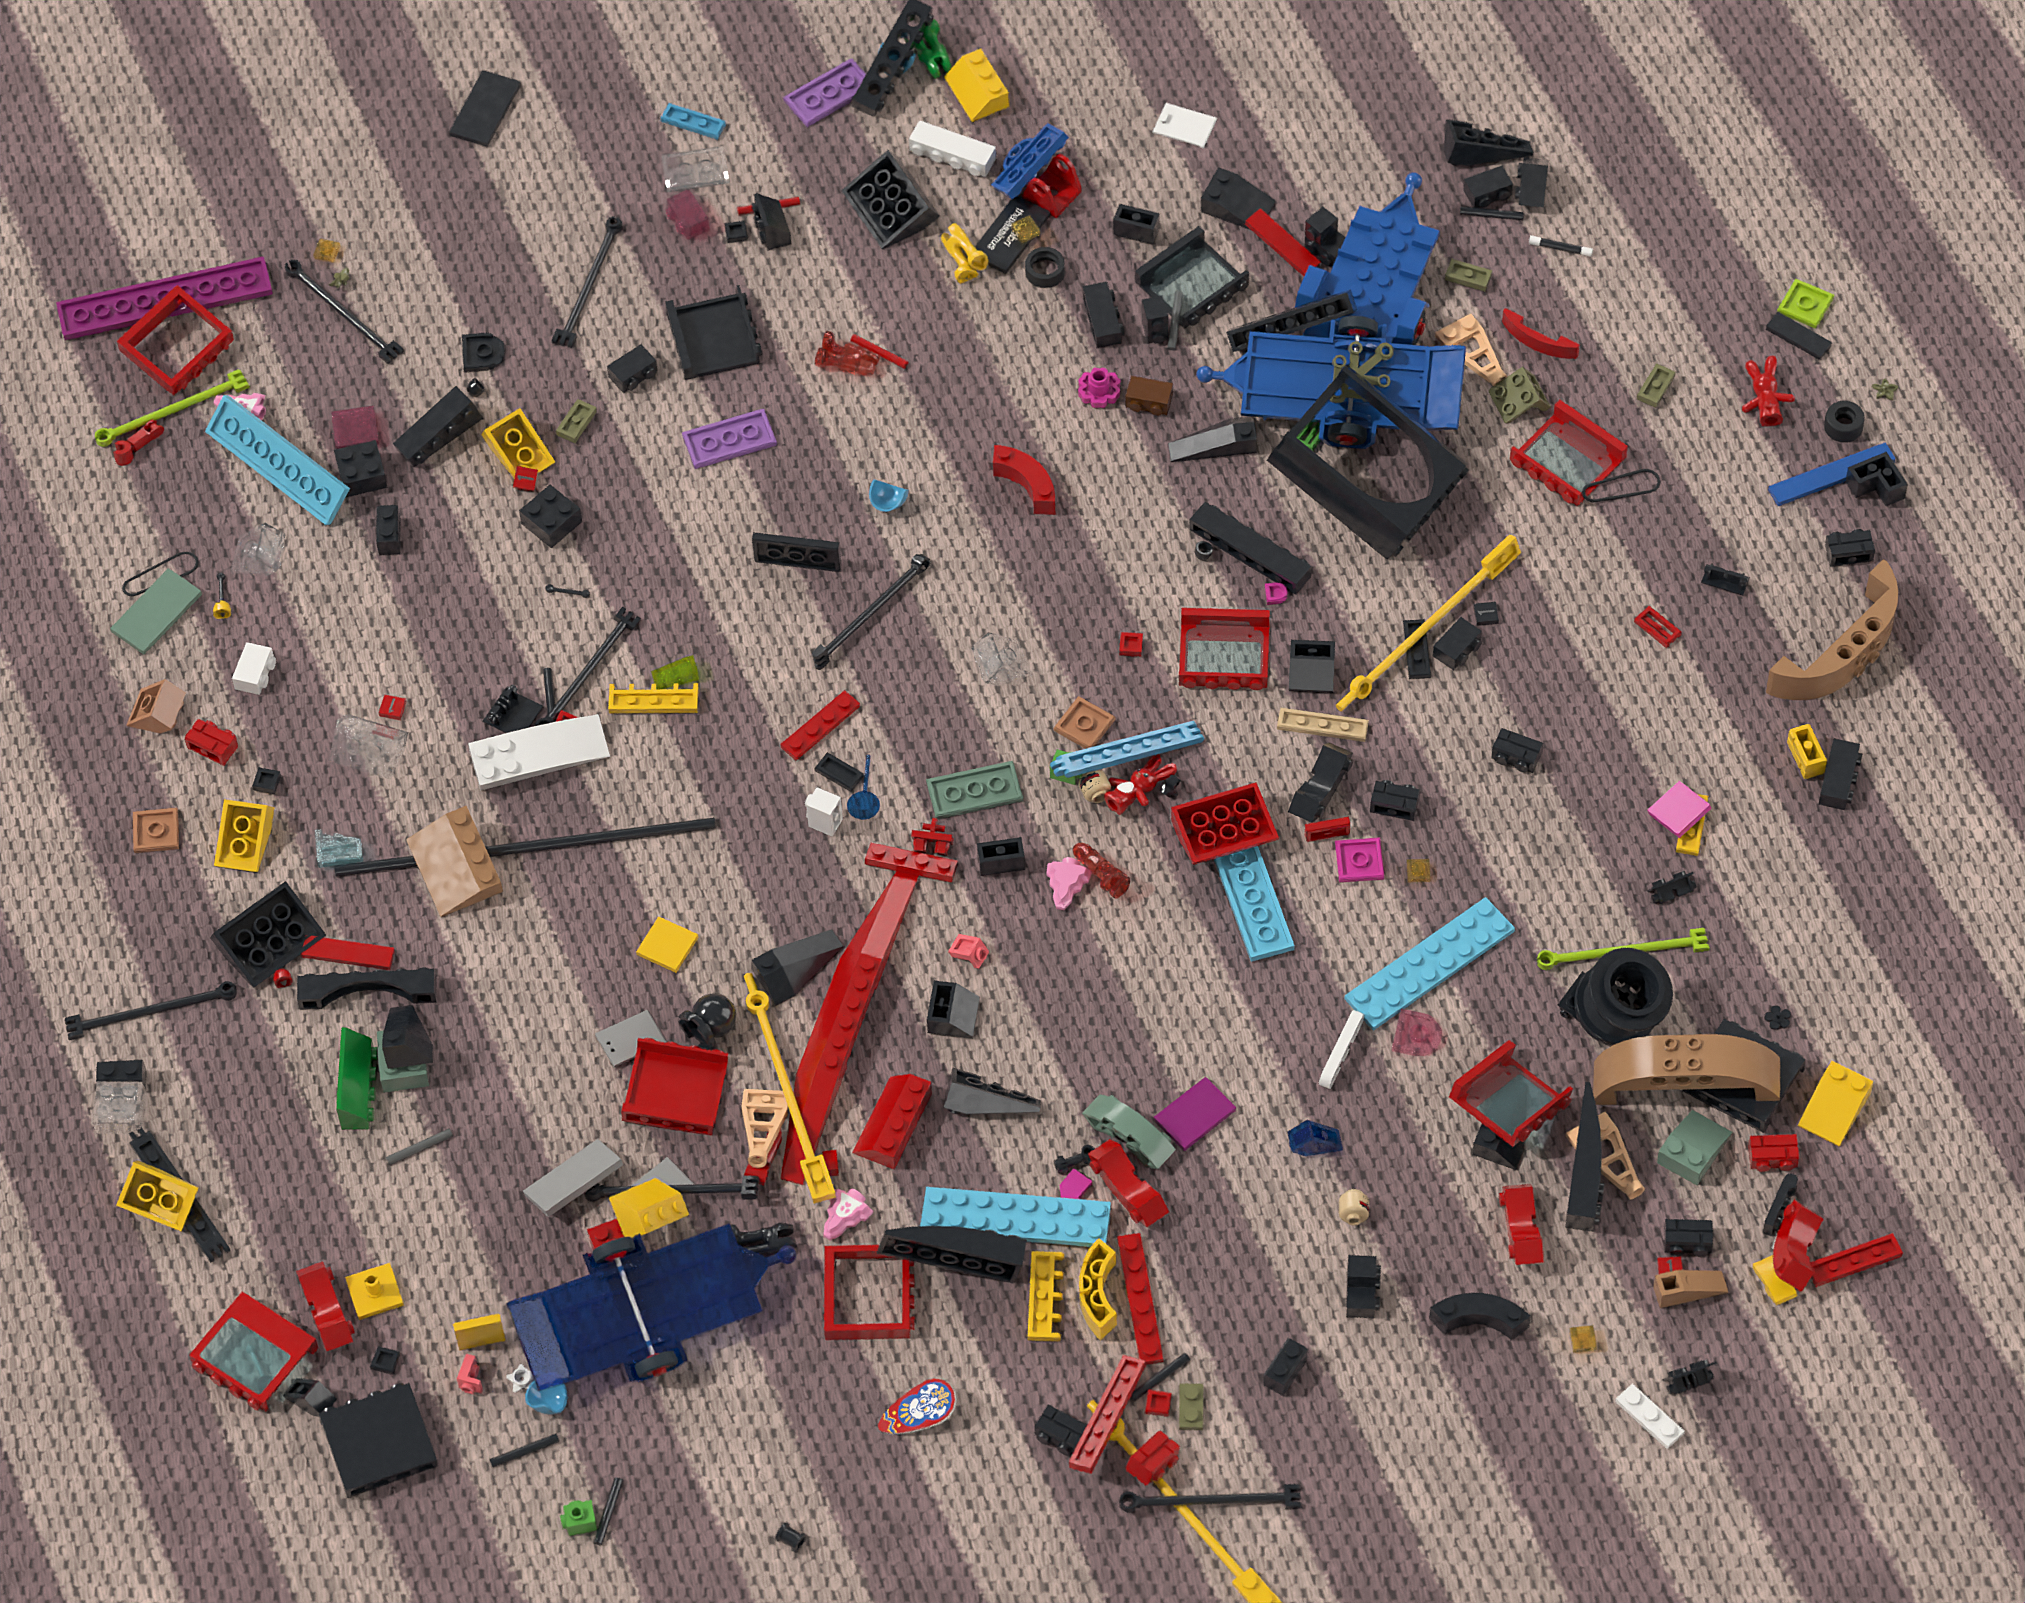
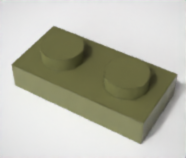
(1468, 275)
(1656, 385)
(576, 421)
(1190, 1406)

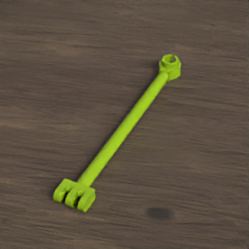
(236, 381)
(1695, 940)

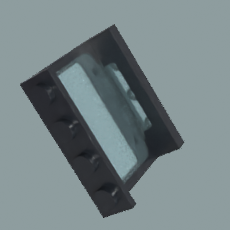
(1196, 271)

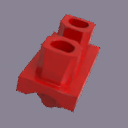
(922, 838)

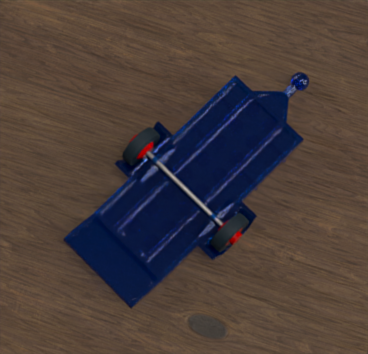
(639, 1306)

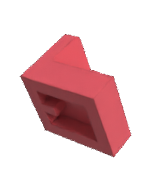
(969, 949)
(468, 1374)

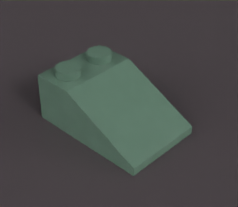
(401, 1077)
(1693, 1147)

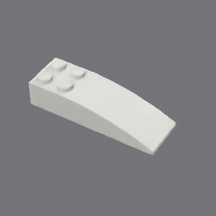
(537, 750)

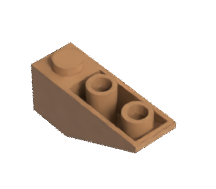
(1688, 1286)

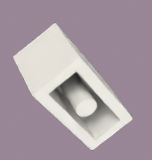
(253, 668)
(824, 811)

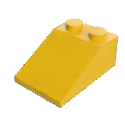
(517, 443)
(243, 835)
(1836, 1103)
(157, 1195)

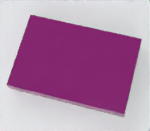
(1194, 1113)

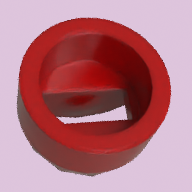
(282, 975)

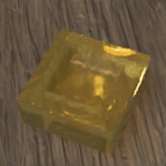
(1025, 229)
(326, 250)
(1418, 870)
(1583, 1339)

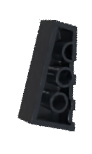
(438, 427)

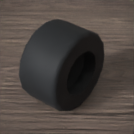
(1844, 432)

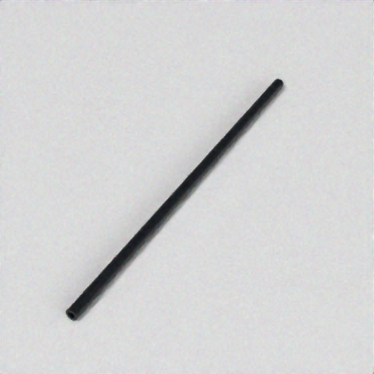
(541, 844)

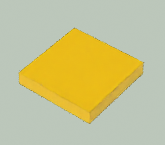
(667, 944)
(479, 1331)

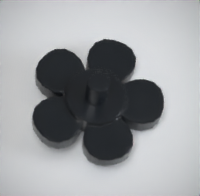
(1777, 1017)

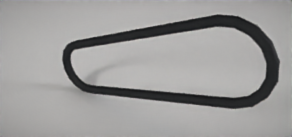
(1623, 495)
(157, 565)

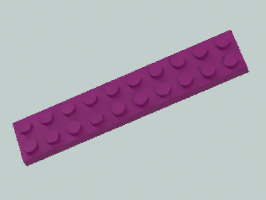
(129, 304)

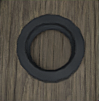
(1045, 280)

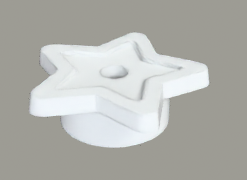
(517, 1374)

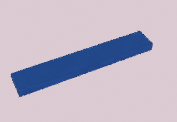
(1821, 477)

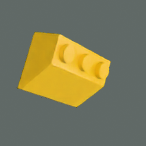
(977, 86)
(647, 1207)

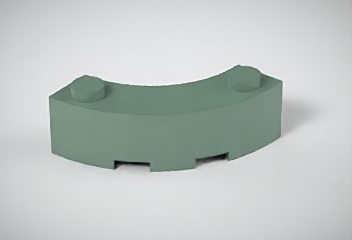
(1142, 1138)

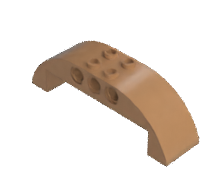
(1849, 652)
(1686, 1063)

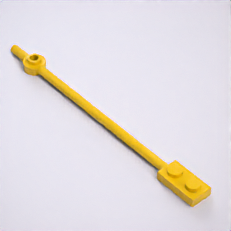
(1492, 565)
(812, 1167)
(1247, 1582)

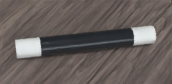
(1560, 246)

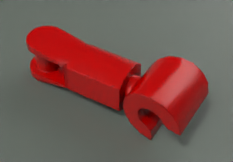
(124, 454)
(763, 1172)

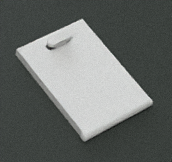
(1185, 125)

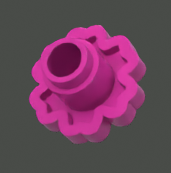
(1099, 387)

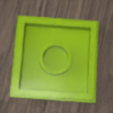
(1805, 303)

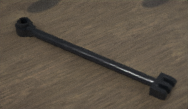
(567, 334)
(386, 349)
(623, 623)
(821, 653)
(79, 1025)
(747, 1188)
(1285, 1496)

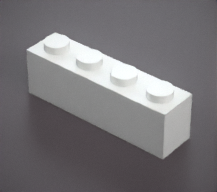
(952, 149)

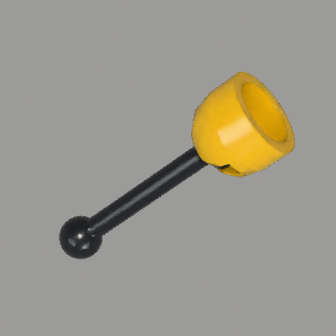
(221, 605)

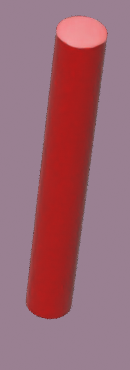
(784, 203)
(878, 350)

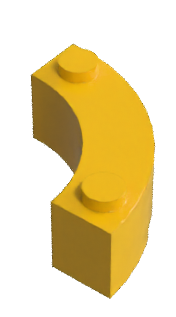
(1093, 1274)

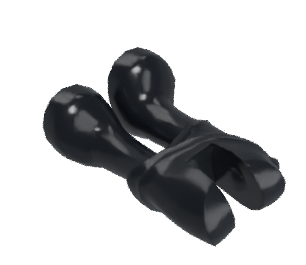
(768, 1236)

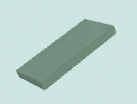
(156, 611)
(974, 790)

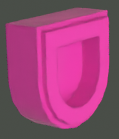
(1275, 593)

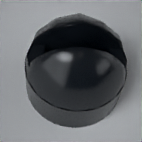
(475, 388)
(1206, 550)

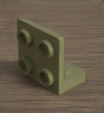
(1518, 394)

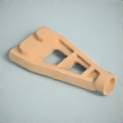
(1464, 330)
(762, 1102)
(1627, 1181)

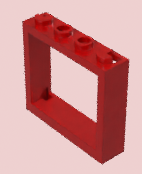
(157, 315)
(865, 1331)

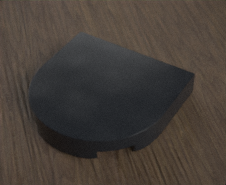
(482, 352)

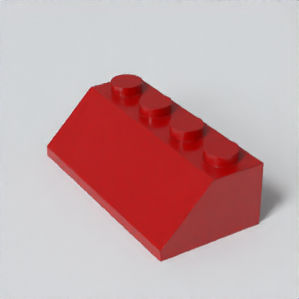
(894, 1119)

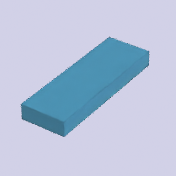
(693, 121)

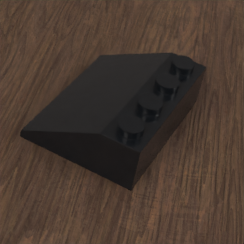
(890, 201)
(267, 935)

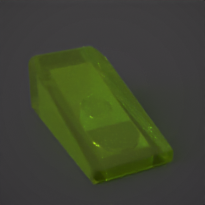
(679, 672)

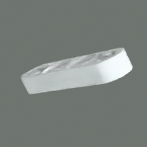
(1341, 1049)

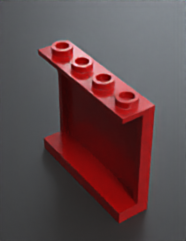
(675, 1086)

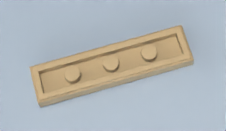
(1322, 724)

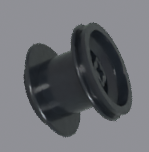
(1598, 996)

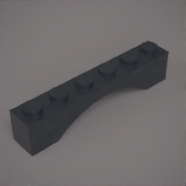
(320, 990)

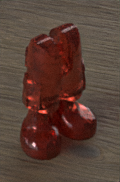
(852, 357)
(1111, 877)

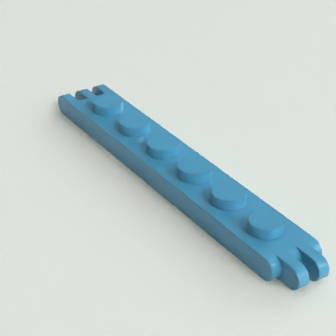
(1127, 749)

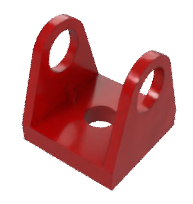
(1058, 179)

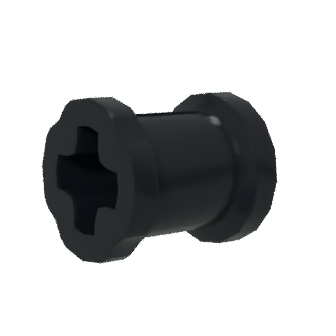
(790, 1537)

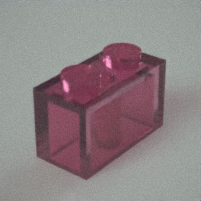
(687, 214)

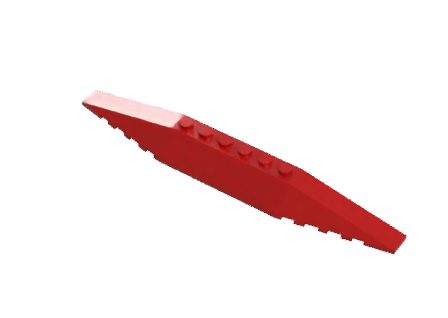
(841, 1019)

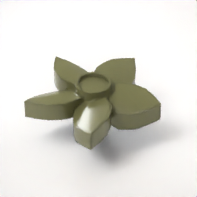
(341, 277)
(1885, 389)

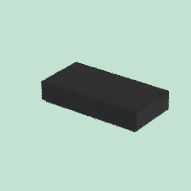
(839, 772)

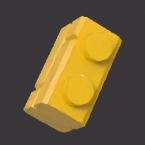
(1806, 751)

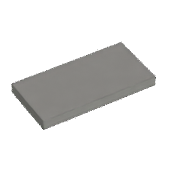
(573, 1177)

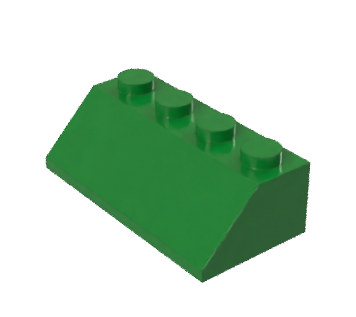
(355, 1080)

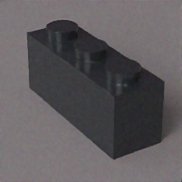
(1102, 314)
(1840, 774)

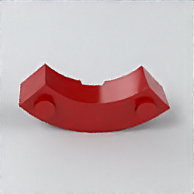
(1028, 472)
(1116, 1170)
(1523, 1235)
(1791, 1245)
(327, 1313)

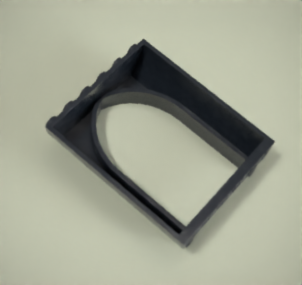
(1375, 521)

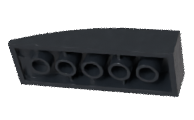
(1586, 1187)
(958, 1249)

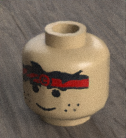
(1094, 786)
(1353, 1207)

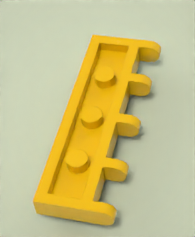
(653, 700)
(1043, 1295)

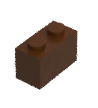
(1149, 395)

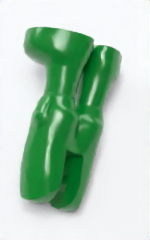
(936, 54)

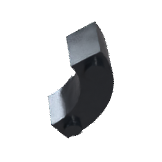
(1313, 796)
(1480, 1309)

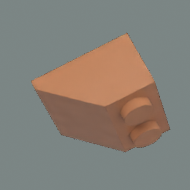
(157, 707)

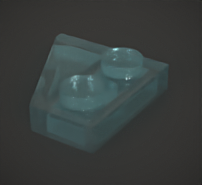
(337, 849)

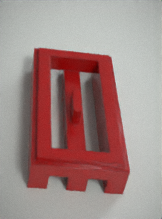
(1670, 638)
(1327, 829)

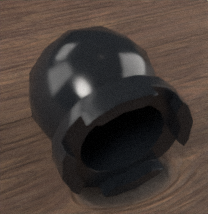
(710, 1019)

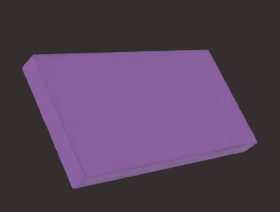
(826, 93)
(729, 438)

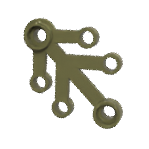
(1353, 363)

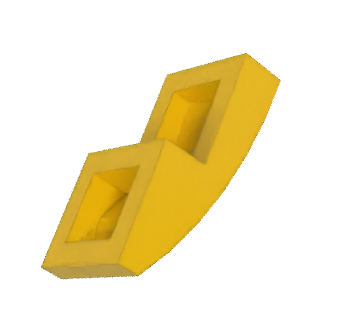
(1776, 1288)

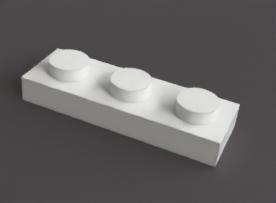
(1649, 1416)

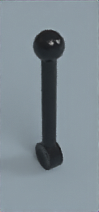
(550, 588)

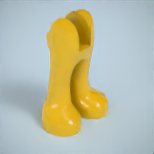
(976, 259)

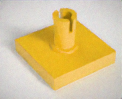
(374, 1291)

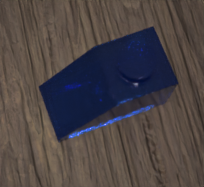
(1314, 1139)

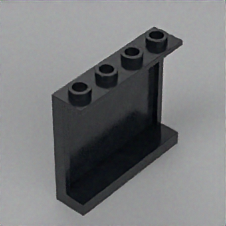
(714, 335)
(1742, 1102)
(378, 1439)

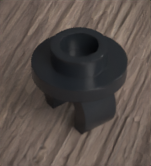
(1171, 784)

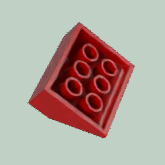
(1223, 823)

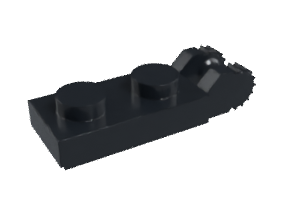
(1781, 1201)

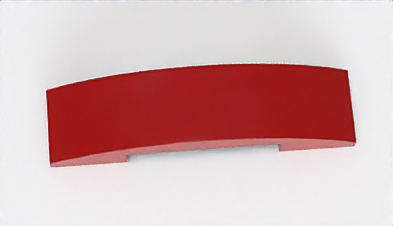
(1561, 348)

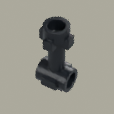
(1062, 1164)

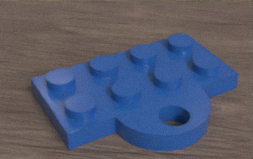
(1027, 159)

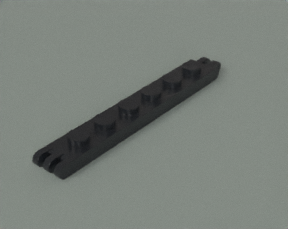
(197, 1222)

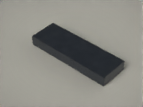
(1798, 335)
(1418, 654)

